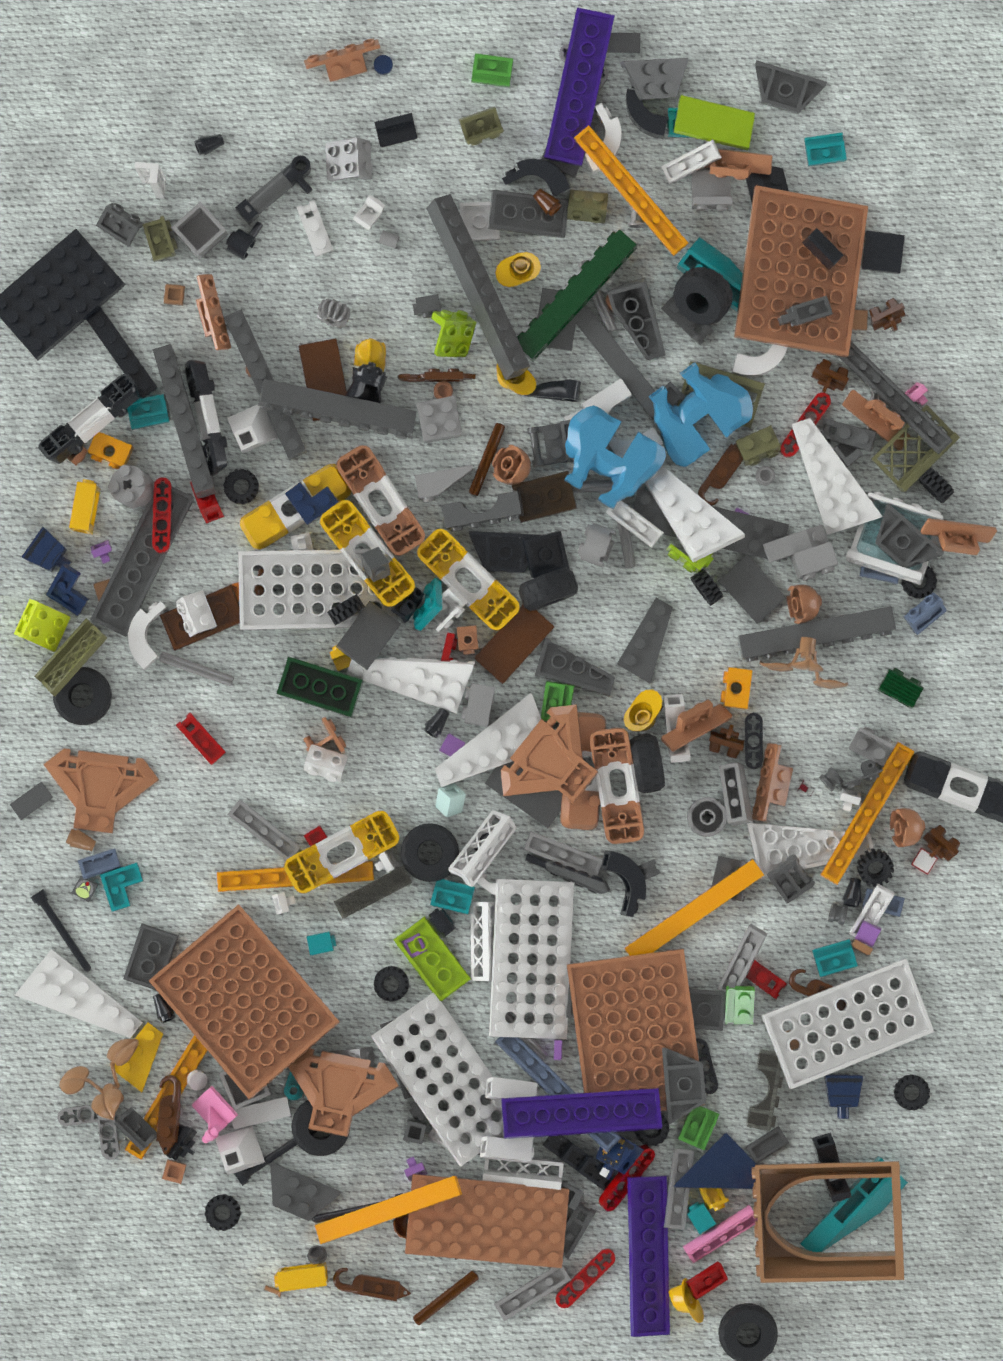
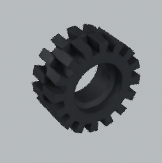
(235, 476)
(936, 485)
(707, 587)
(923, 592)
(346, 609)
(875, 856)
(379, 983)
(923, 1096)
(655, 1139)
(234, 1216)

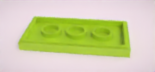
(714, 122)
(435, 966)

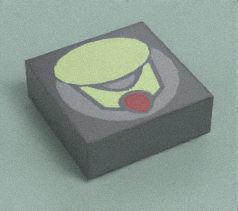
(84, 889)

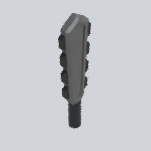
(580, 878)

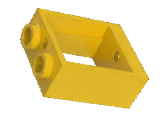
(84, 507)
(301, 1277)

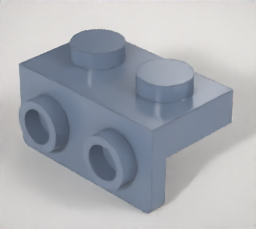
(925, 613)

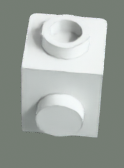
(369, 212)

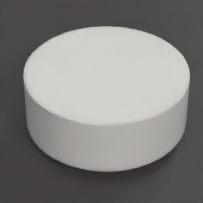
(197, 1080)

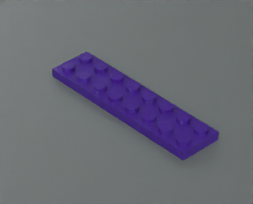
(579, 85)
(581, 1113)
(648, 1256)

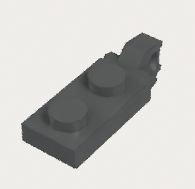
(806, 312)

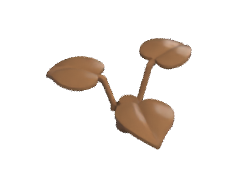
(807, 650)
(110, 1097)

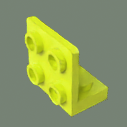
(42, 625)

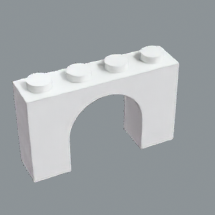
(609, 399)
(508, 1149)

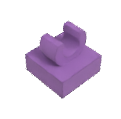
(102, 550)
(414, 1168)

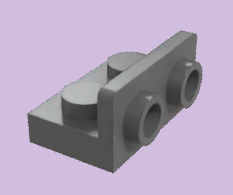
(119, 223)

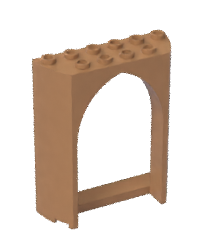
(787, 1263)

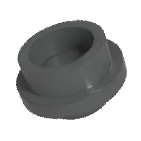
(316, 1254)

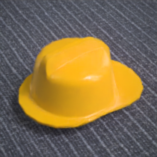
(517, 269)
(370, 351)
(522, 384)
(643, 711)
(685, 1303)

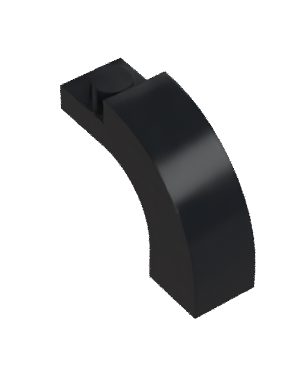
(644, 120)
(542, 168)
(631, 876)
(827, 1153)

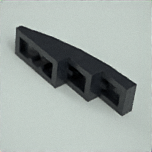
(577, 1159)

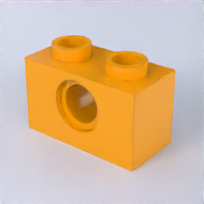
(101, 442)
(743, 678)

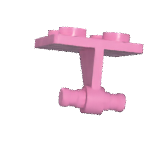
(215, 1112)

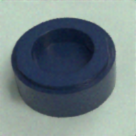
(383, 65)

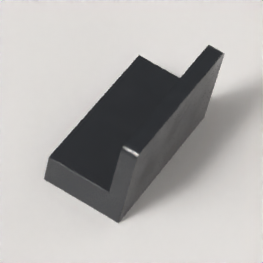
(396, 130)
(822, 249)

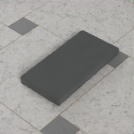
(524, 215)
(540, 806)

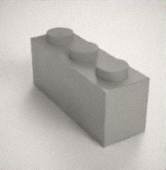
(736, 794)

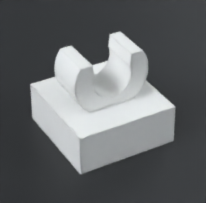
(302, 542)
(849, 797)
(387, 861)
(281, 902)

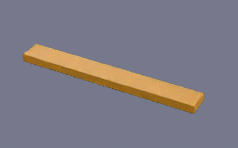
(631, 190)
(867, 813)
(278, 878)
(696, 909)
(187, 1063)
(388, 1209)

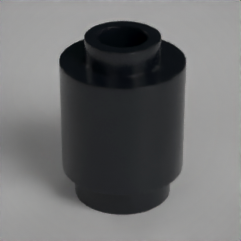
(441, 922)

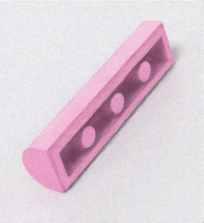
(720, 1234)

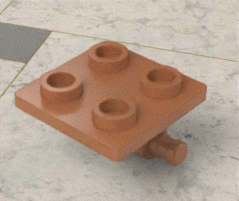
(330, 727)

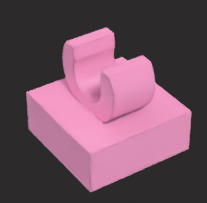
(916, 393)

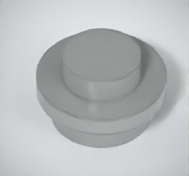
(765, 475)

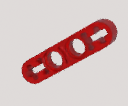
(814, 402)
(162, 515)
(612, 1187)
(587, 1280)

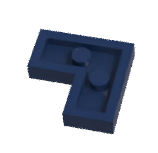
(311, 507)
(63, 592)

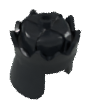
(367, 383)

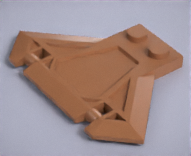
(550, 758)
(99, 785)
(339, 1088)

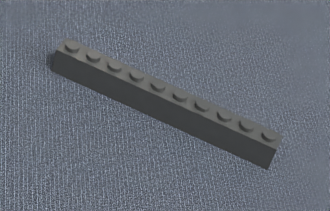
(478, 287)

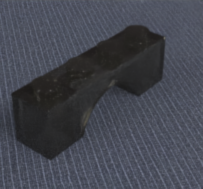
(373, 892)
(761, 1115)

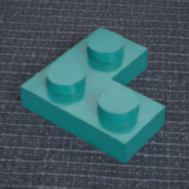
(432, 604)
(115, 883)

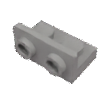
(871, 746)

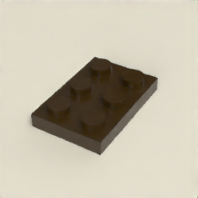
(546, 496)

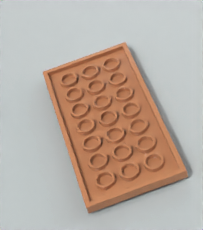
(491, 1223)

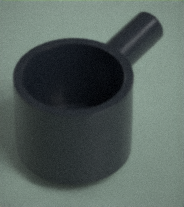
(240, 241)

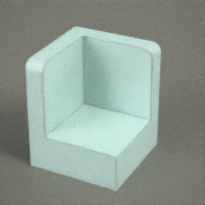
(450, 800)

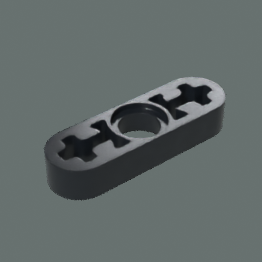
(760, 736)
(711, 1069)

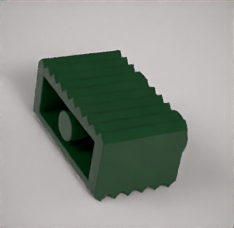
(900, 687)

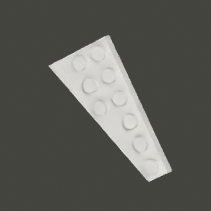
(836, 491)
(694, 521)
(422, 679)
(493, 745)
(812, 846)
(69, 991)

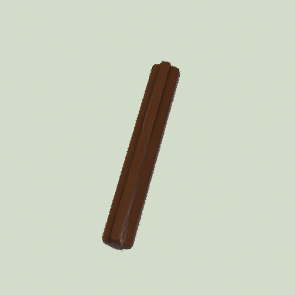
(486, 459)
(445, 1297)

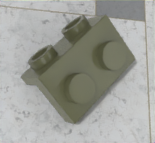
(481, 126)
(587, 206)
(159, 239)
(758, 446)

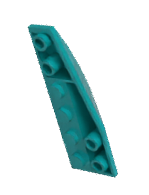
(705, 255)
(868, 1199)

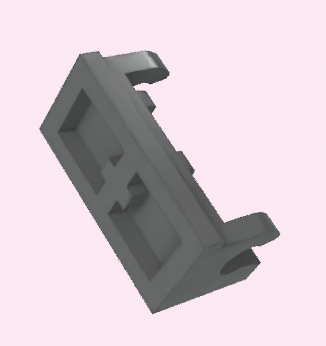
(136, 1129)

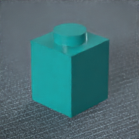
(321, 943)
(700, 1217)

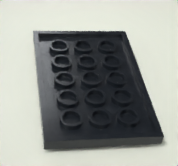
(58, 294)

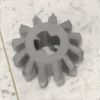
(333, 313)

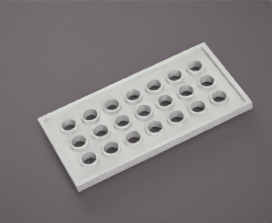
(306, 559)
(502, 967)
(829, 998)
(444, 1092)

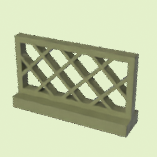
(748, 384)
(922, 465)
(70, 657)

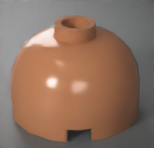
(511, 465)
(803, 603)
(907, 827)

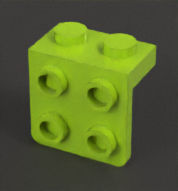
(455, 333)
(690, 566)

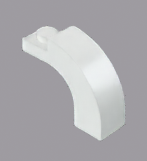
(612, 134)
(757, 366)
(138, 635)
(672, 708)

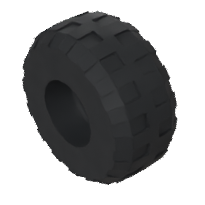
(712, 286)
(548, 589)
(96, 709)
(647, 763)
(410, 848)
(306, 1140)
(748, 1313)

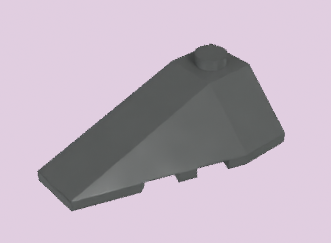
(635, 310)

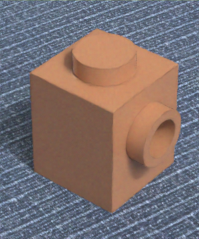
(467, 639)

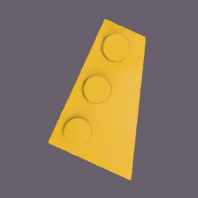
(139, 1066)

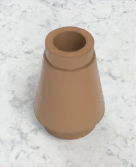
(80, 840)

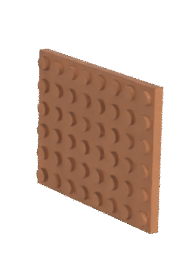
(785, 273)
(244, 1001)
(626, 1016)

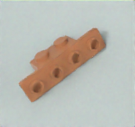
(344, 61)
(740, 164)
(211, 313)
(876, 416)
(958, 536)
(695, 723)
(773, 783)

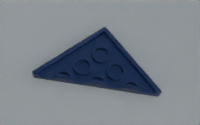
(720, 1167)

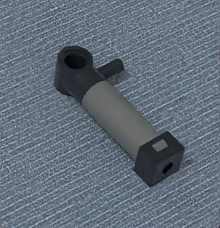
(274, 189)

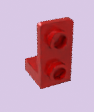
(208, 507)

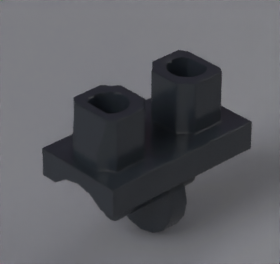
(408, 605)
(184, 1143)

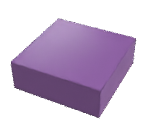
(451, 745)
(867, 933)
(404, 942)
(557, 1049)

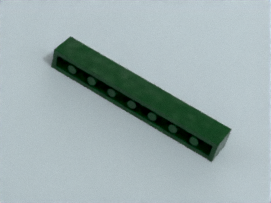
(576, 294)

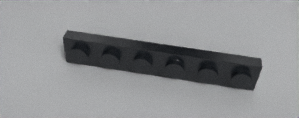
(121, 352)

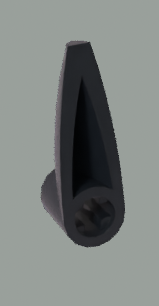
(558, 390)

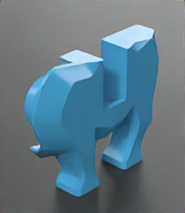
(719, 397)
(587, 443)

